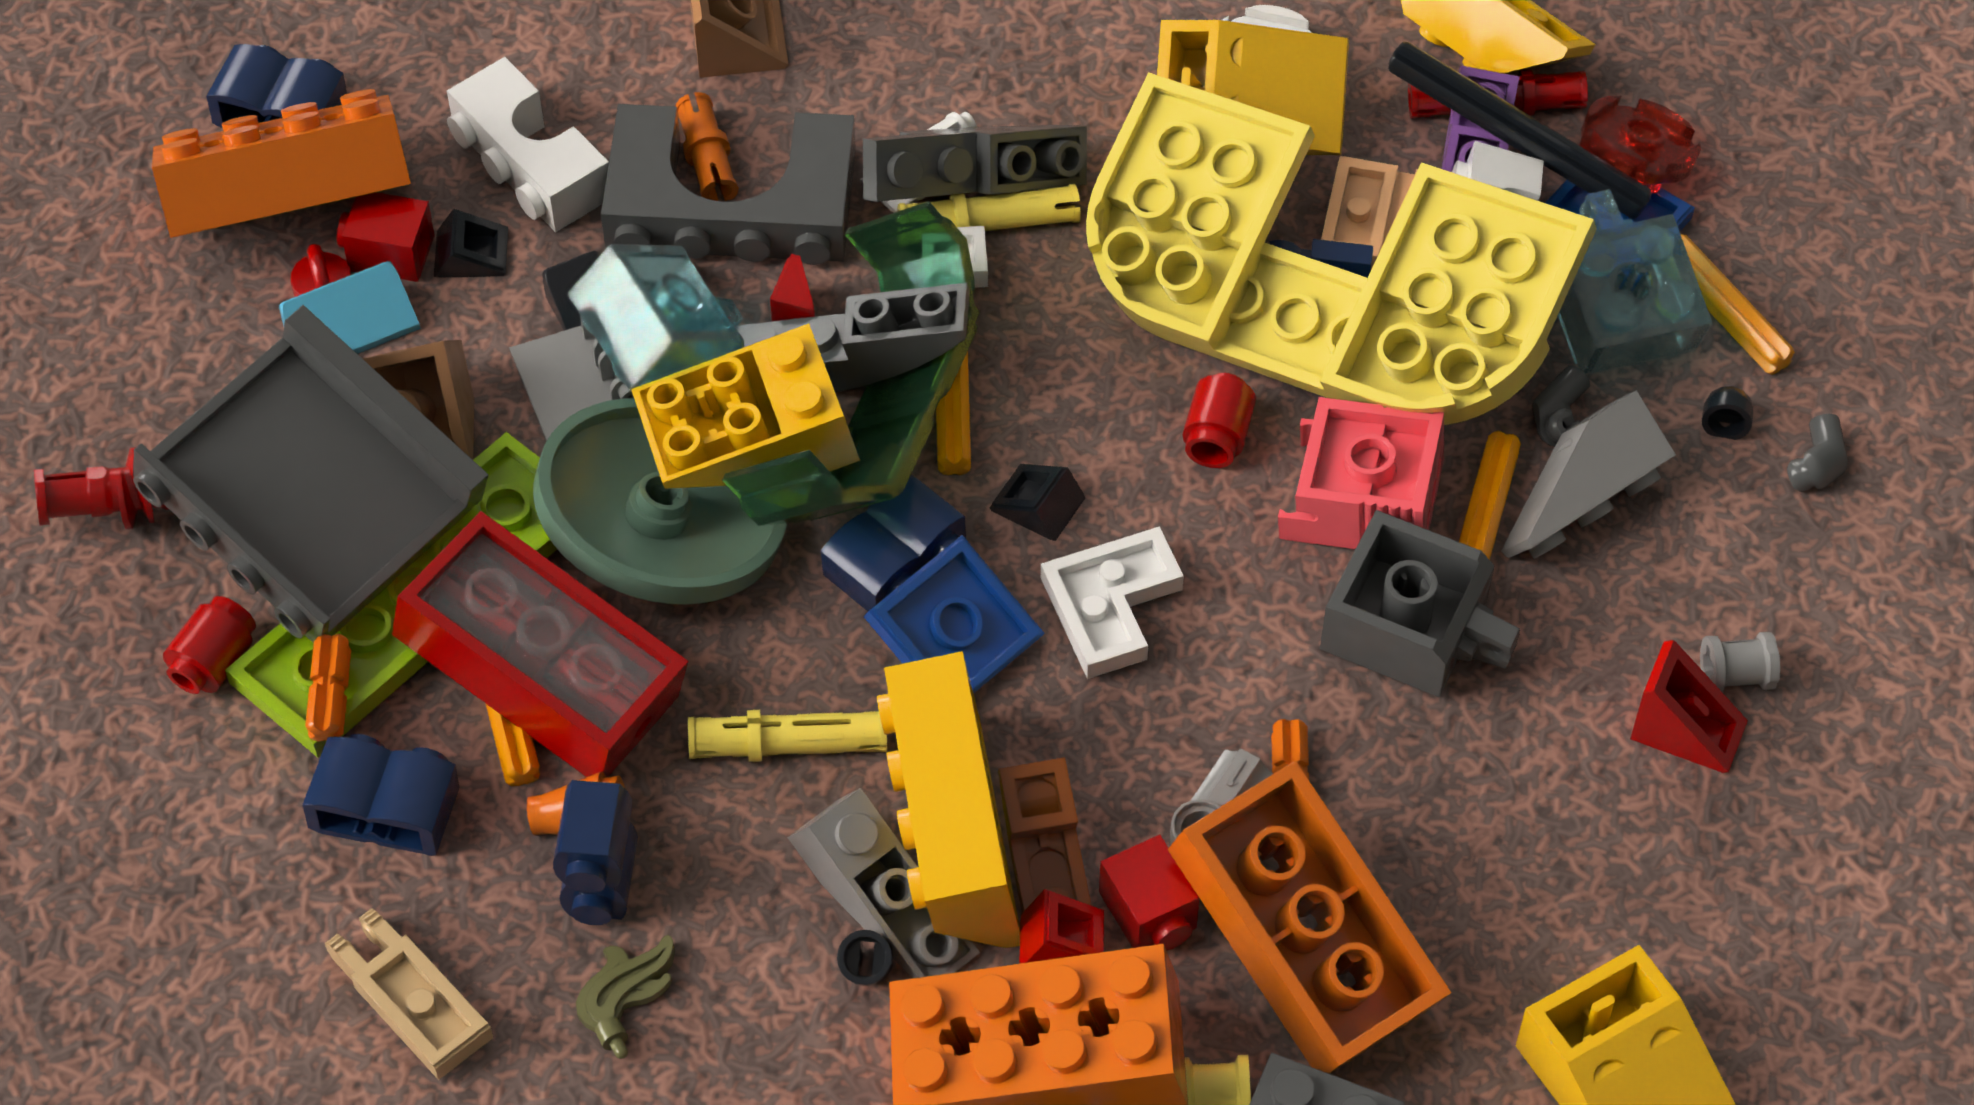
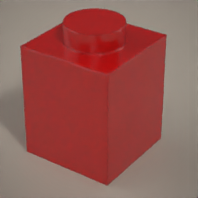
(387, 230)
(1149, 895)

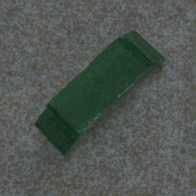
(893, 415)

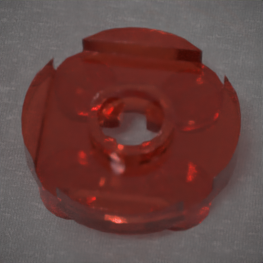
(1641, 141)

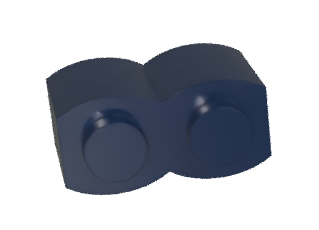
(265, 82)
(890, 543)
(381, 794)
(595, 851)

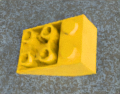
(1264, 68)
(745, 412)
(1620, 1040)

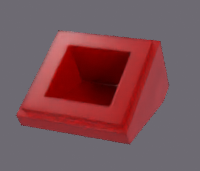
(792, 294)
(1059, 928)

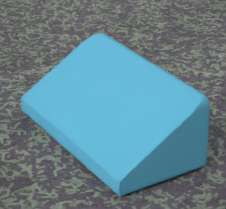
(361, 307)

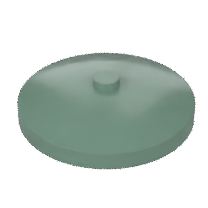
(620, 525)

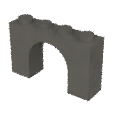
(797, 216)

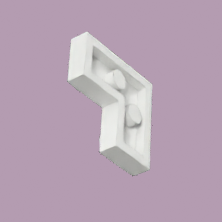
(1095, 595)

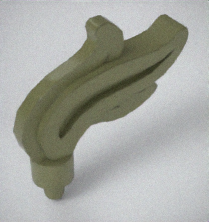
(621, 986)

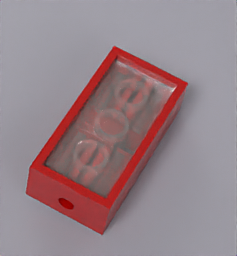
(538, 647)

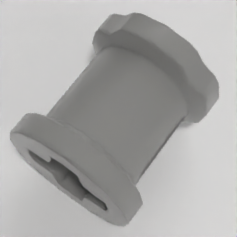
(1741, 661)

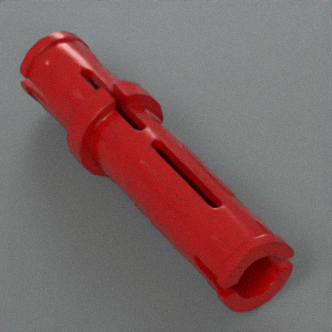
(1533, 94)

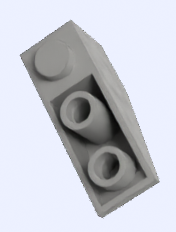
(1588, 466)
(867, 874)

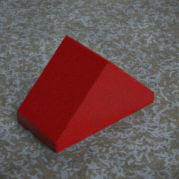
(1687, 713)

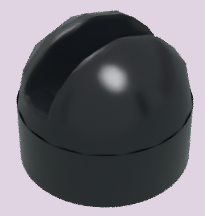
(1728, 406)
(851, 957)

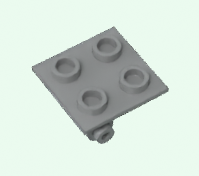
(566, 375)

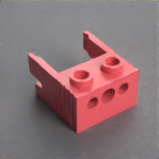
(1362, 463)

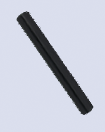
(1517, 128)

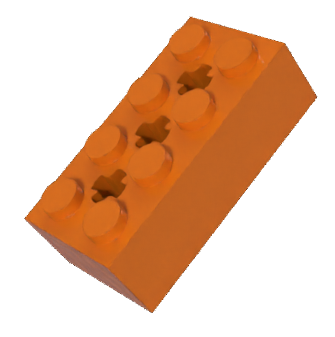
(278, 163)
(1315, 877)
(1042, 1033)

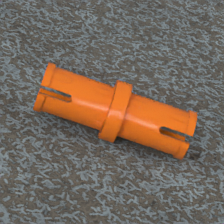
(706, 147)

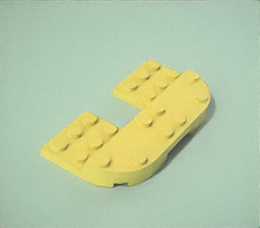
(1438, 326)

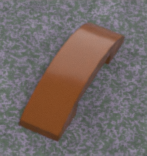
(1043, 830)

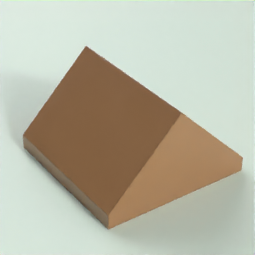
(738, 36)

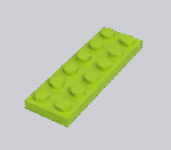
(278, 667)

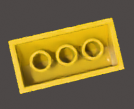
(950, 801)

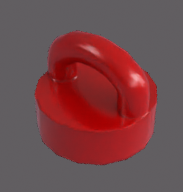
(317, 270)

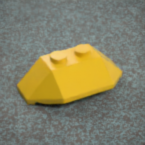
(1497, 33)

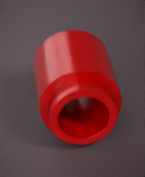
(1218, 420)
(208, 645)

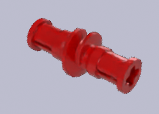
(92, 492)

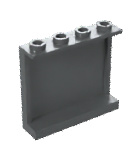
(311, 479)

